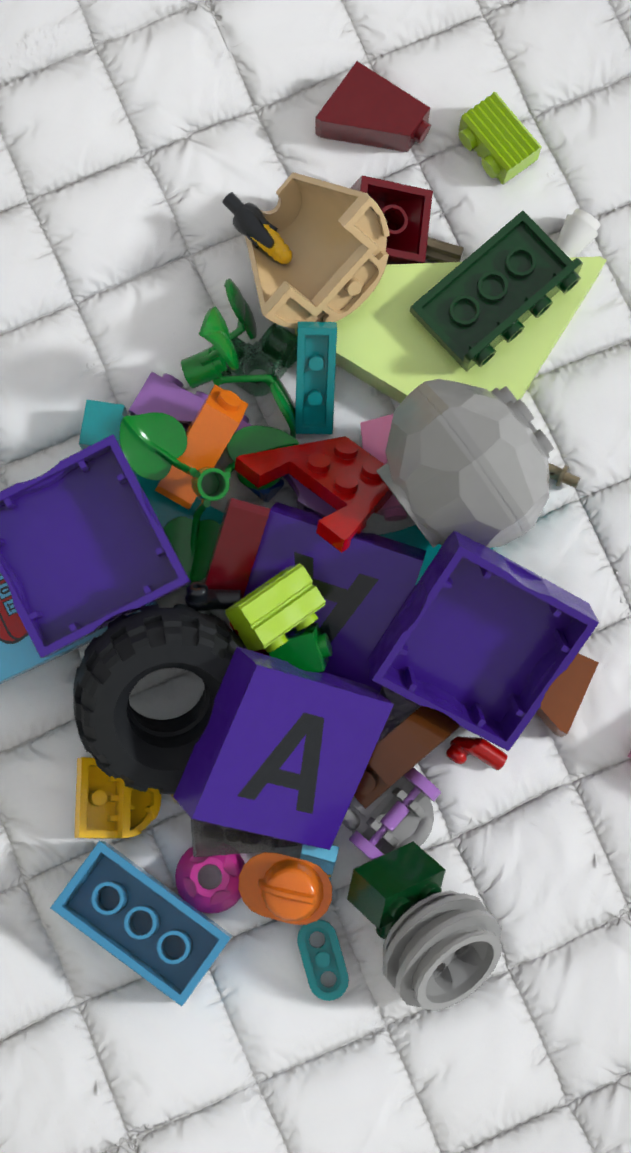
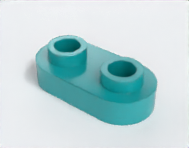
(323, 959)

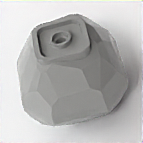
(467, 463)

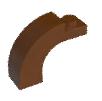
(402, 751)

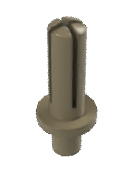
(562, 476)

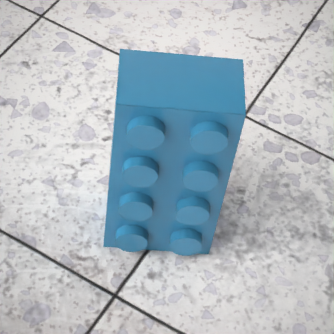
(141, 922)

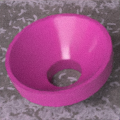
(203, 899)

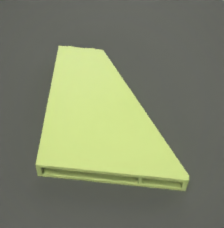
(397, 353)

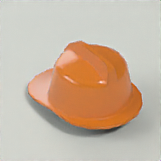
(285, 888)

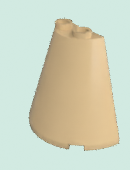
(335, 249)

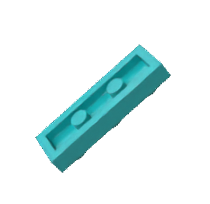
(315, 377)

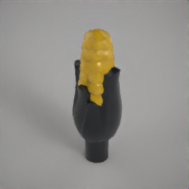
(253, 224)

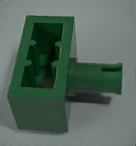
(394, 884)

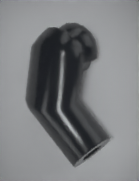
(204, 599)

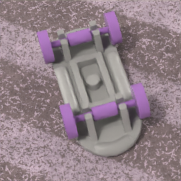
(395, 817)

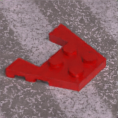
(332, 470)

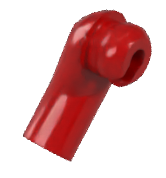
(477, 747)

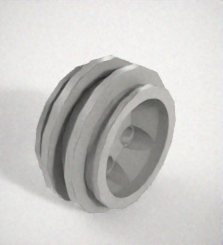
(441, 950)

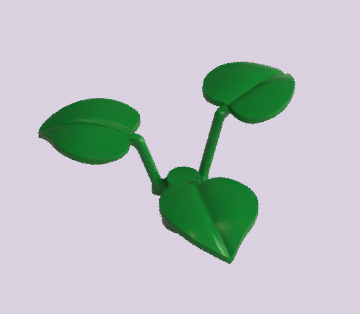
(211, 362)
(154, 444)

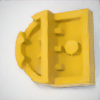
(108, 807)

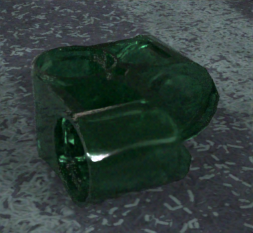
(273, 353)

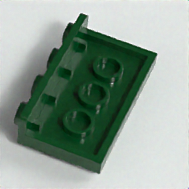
(496, 291)

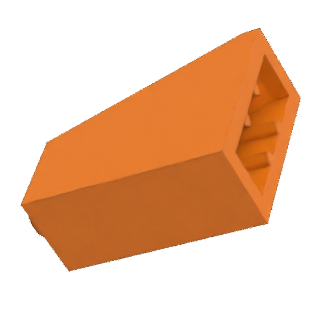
(205, 442)

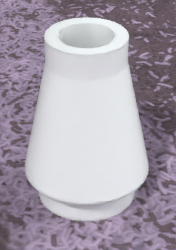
(577, 232)

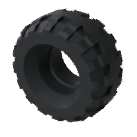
(119, 738)

